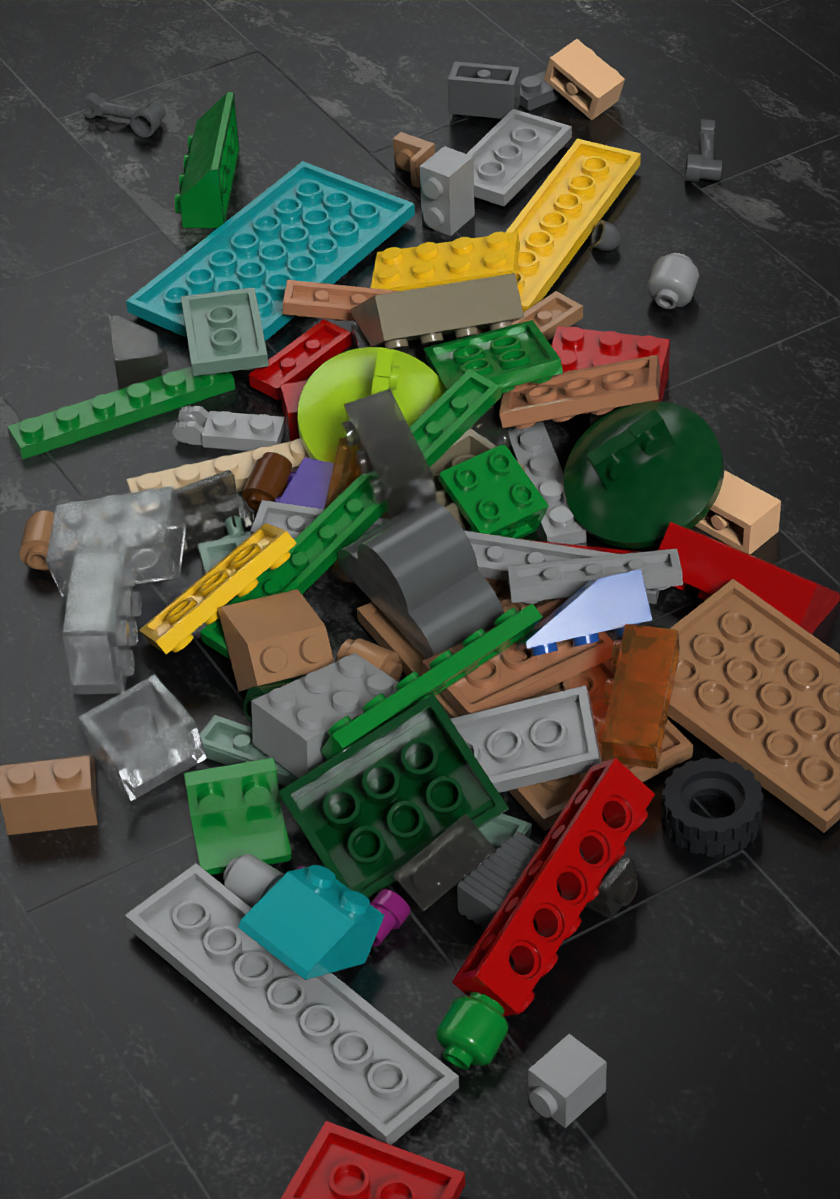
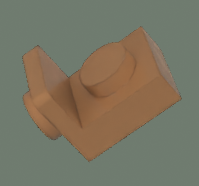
(411, 154)

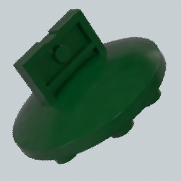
(642, 472)

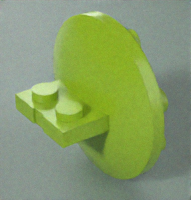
(356, 376)

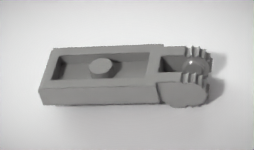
(228, 429)

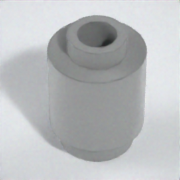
(250, 878)

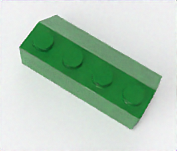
(209, 167)

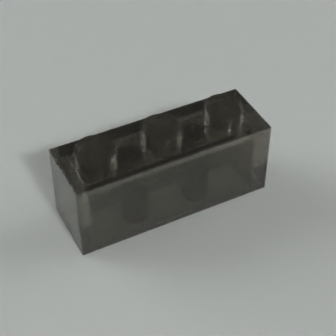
(388, 453)

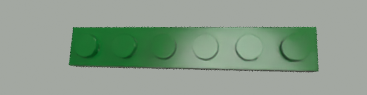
(115, 410)
(444, 672)

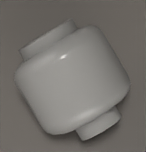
(672, 280)

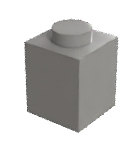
(566, 1081)

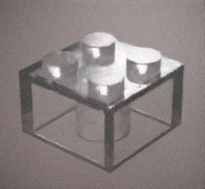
(143, 737)

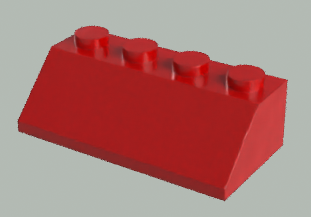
(712, 564)

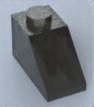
(135, 352)

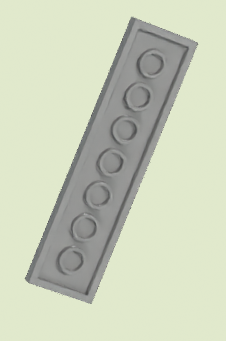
(311, 1024)

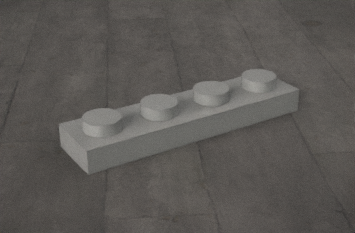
(563, 578)

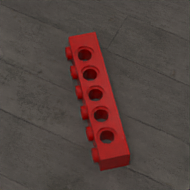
(487, 970)

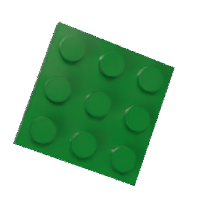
(502, 355)

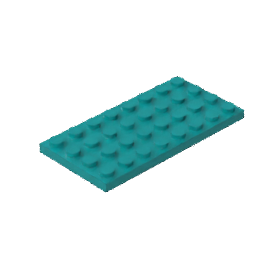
(298, 230)

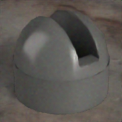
(605, 236)

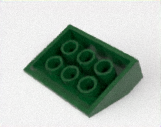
(390, 797)

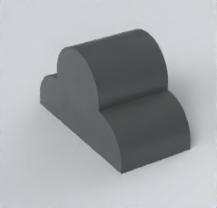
(423, 578)

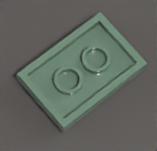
(224, 331)

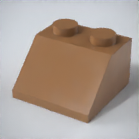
(274, 639)
(48, 794)

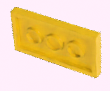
(446, 262)
(230, 577)

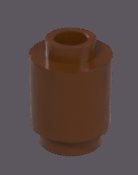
(267, 479)

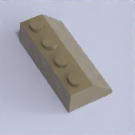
(439, 311)

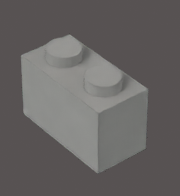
(447, 190)

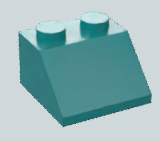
(313, 923)

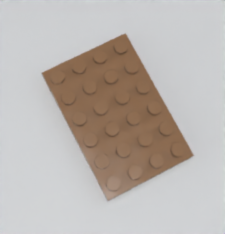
(763, 698)

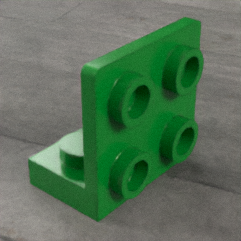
(495, 494)
(237, 814)

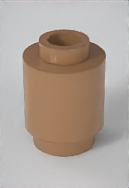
(36, 540)
(380, 657)

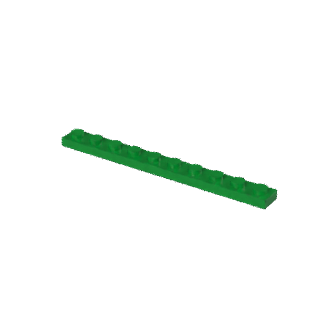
(355, 508)

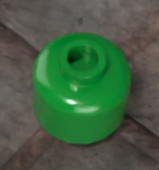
(472, 1030)

